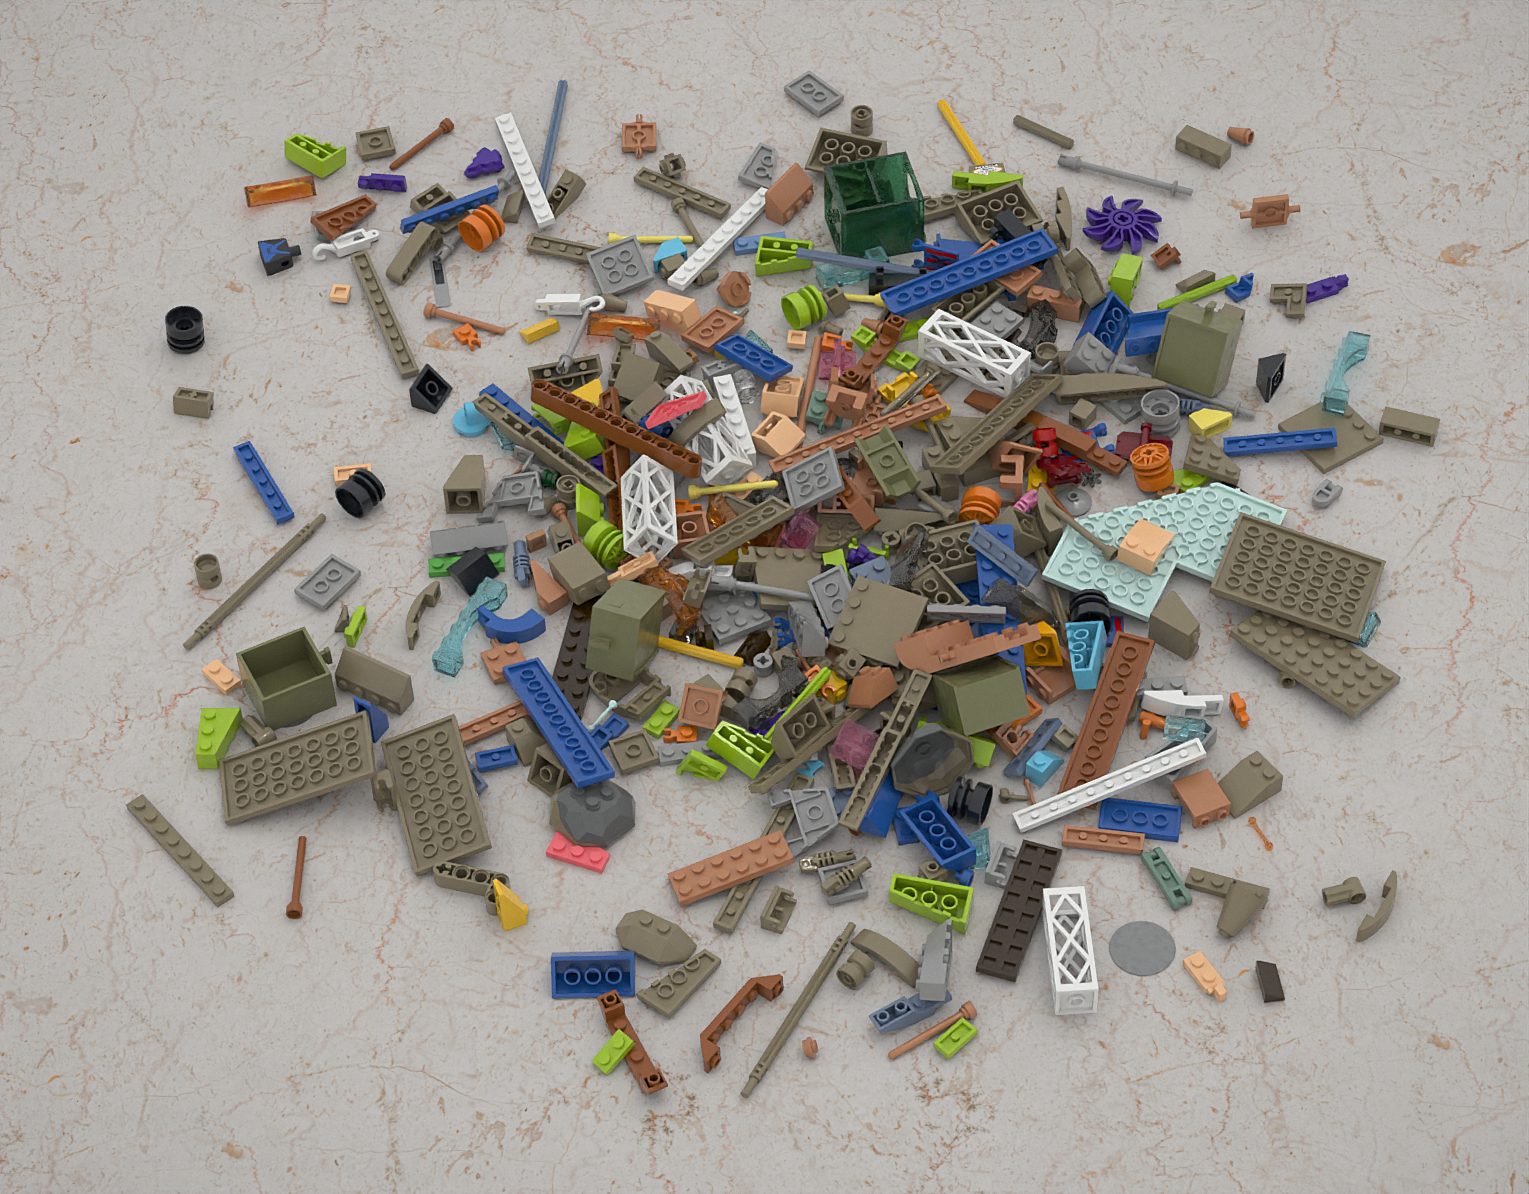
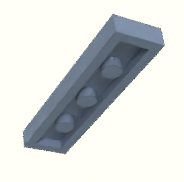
(1002, 556)
(1036, 743)

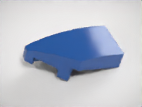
(1241, 289)

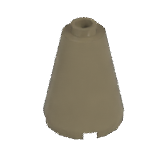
(1238, 908)

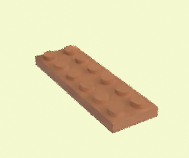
(730, 868)

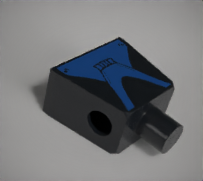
(277, 255)

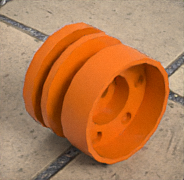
(481, 228)
(1152, 467)
(980, 504)

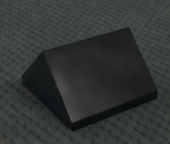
(1270, 375)
(429, 390)
(472, 570)

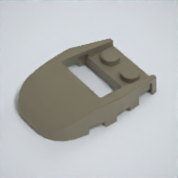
(614, 688)

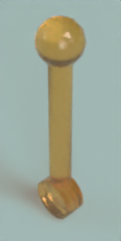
(1268, 845)

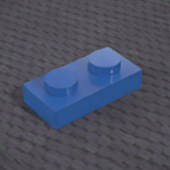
(496, 758)
(903, 831)

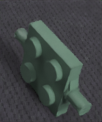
(817, 411)

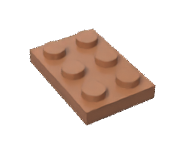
(712, 329)

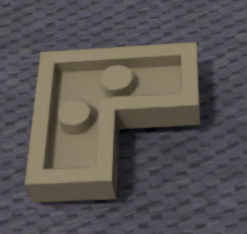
(1292, 294)

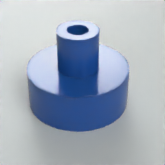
(965, 878)

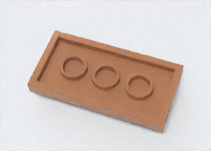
(1018, 280)

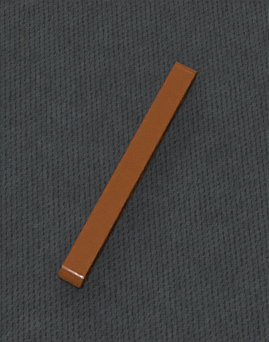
(616, 428)

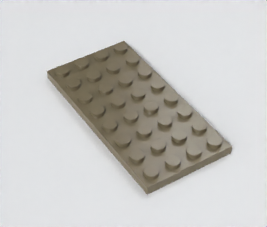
(1317, 660)
(297, 768)
(436, 794)

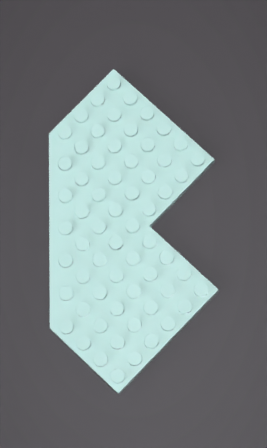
(1201, 527)

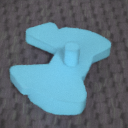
(812, 768)

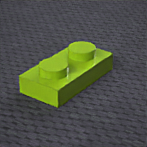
(912, 328)
(357, 623)
(661, 719)
(955, 1038)
(613, 1052)

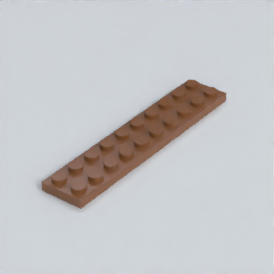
(1108, 711)

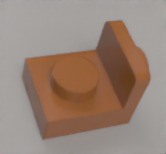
(1165, 256)

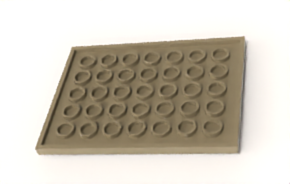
(1298, 577)

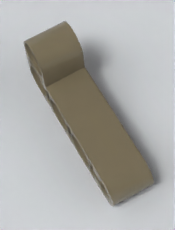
(412, 252)
(1086, 277)
(469, 880)

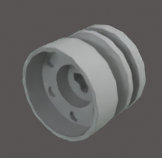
(1162, 411)

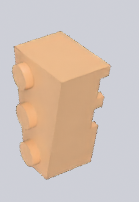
(673, 310)

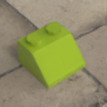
(587, 509)

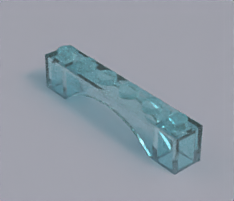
(1352, 351)
(449, 655)

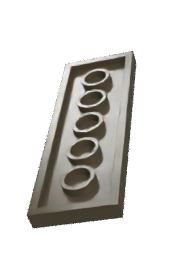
(737, 531)

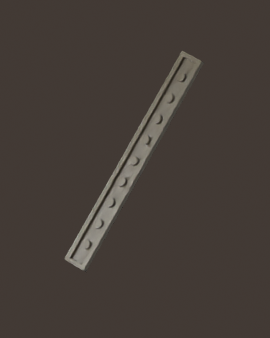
(384, 314)
(786, 766)
(741, 894)

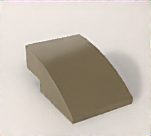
(435, 197)
(1048, 522)

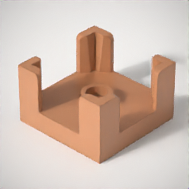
(845, 404)
(1012, 481)
(866, 483)
(701, 706)

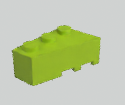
(314, 156)
(779, 255)
(1125, 277)
(584, 441)
(215, 734)
(741, 748)

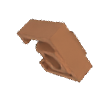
(1016, 743)

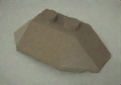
(579, 373)
(654, 938)

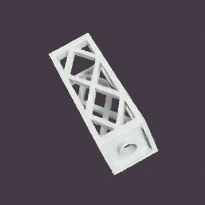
(1015, 368)
(735, 460)
(648, 492)
(1077, 996)

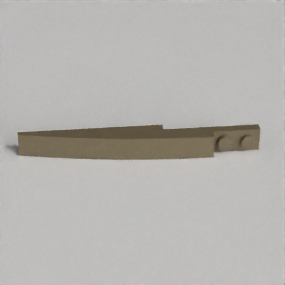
(543, 445)
(885, 750)

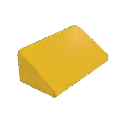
(540, 330)

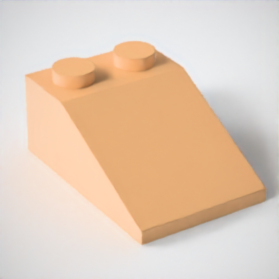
(782, 396)
(1144, 546)

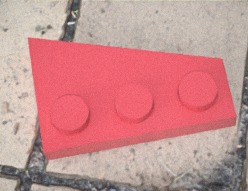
(675, 408)
(583, 856)

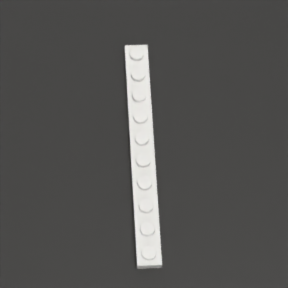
(525, 170)
(719, 241)
(1109, 785)

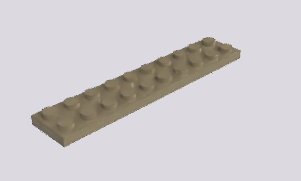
(996, 424)

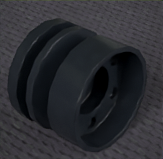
(184, 329)
(360, 493)
(1090, 606)
(973, 801)

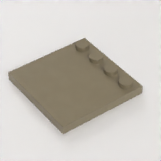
(1352, 435)
(787, 570)
(875, 619)

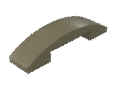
(697, 421)
(427, 597)
(1370, 924)
(889, 953)

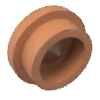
(810, 1047)

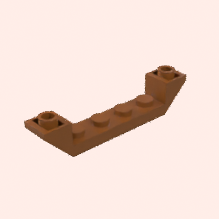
(876, 354)
(856, 504)
(765, 986)
(638, 1061)

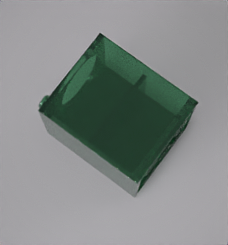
(872, 206)

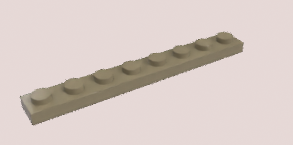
(180, 850)

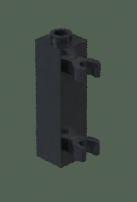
(1010, 228)
(882, 281)

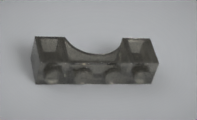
(753, 712)

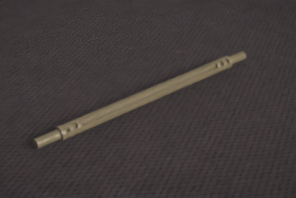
(253, 582)
(1054, 596)
(798, 1010)

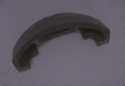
(1041, 327)
(907, 559)
(1019, 603)

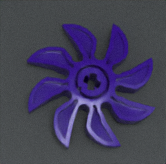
(1122, 225)

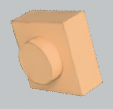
(340, 293)
(796, 339)

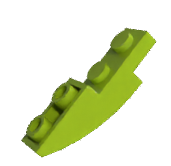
(986, 183)

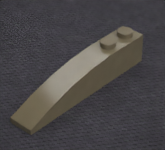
(1104, 387)

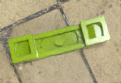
(901, 361)

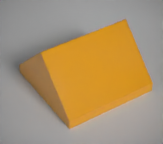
(1045, 650)

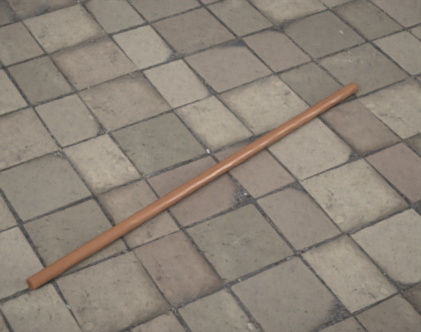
(809, 386)

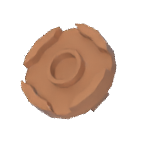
(735, 289)

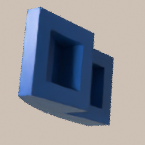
(610, 730)

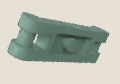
(1166, 878)

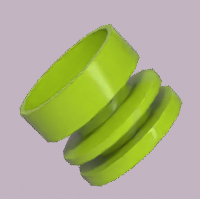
(803, 307)
(605, 544)

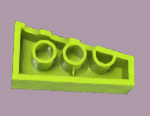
(982, 747)
(933, 899)

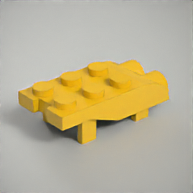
(902, 382)

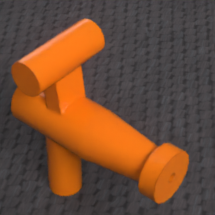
(1148, 720)

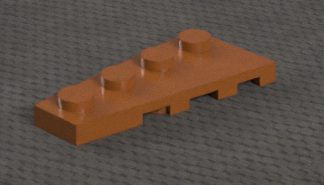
(343, 217)

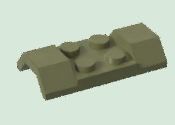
(889, 464)

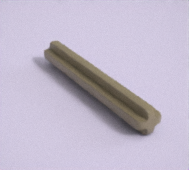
(1043, 131)

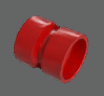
(1045, 435)

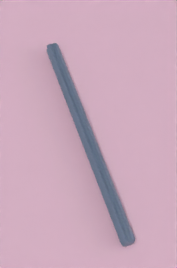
(552, 134)
(854, 262)

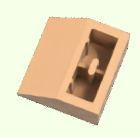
(777, 435)

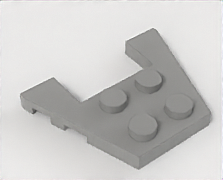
(515, 490)
(813, 812)

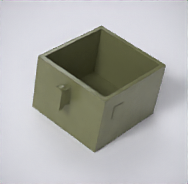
(1197, 348)
(625, 629)
(287, 678)
(980, 694)

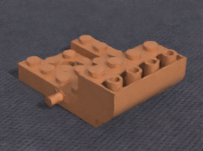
(954, 644)

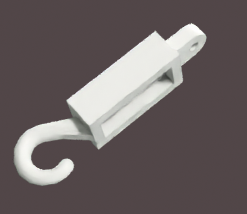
(347, 243)
(568, 304)

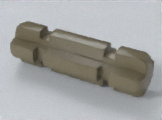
(773, 645)

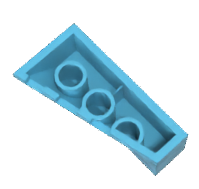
(1086, 650)

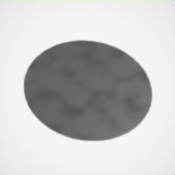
(1142, 948)

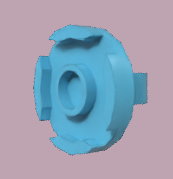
(470, 421)

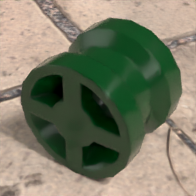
(549, 479)

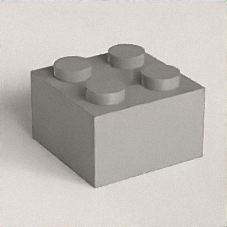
(1089, 356)

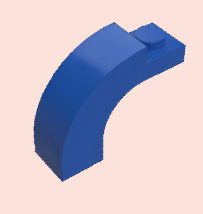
(511, 630)

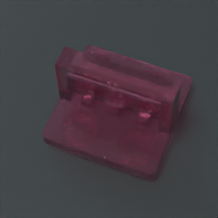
(836, 358)
(800, 531)
(854, 744)

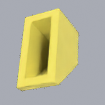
(1209, 422)

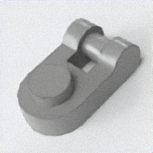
(1322, 497)

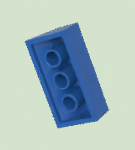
(1108, 322)
(882, 809)
(940, 834)
(592, 973)

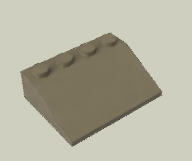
(840, 147)
(978, 213)
(950, 431)
(951, 552)
(939, 589)

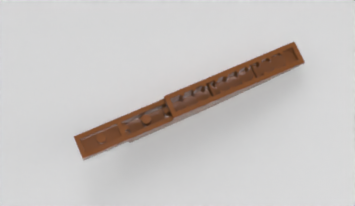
(1067, 437)
(615, 460)

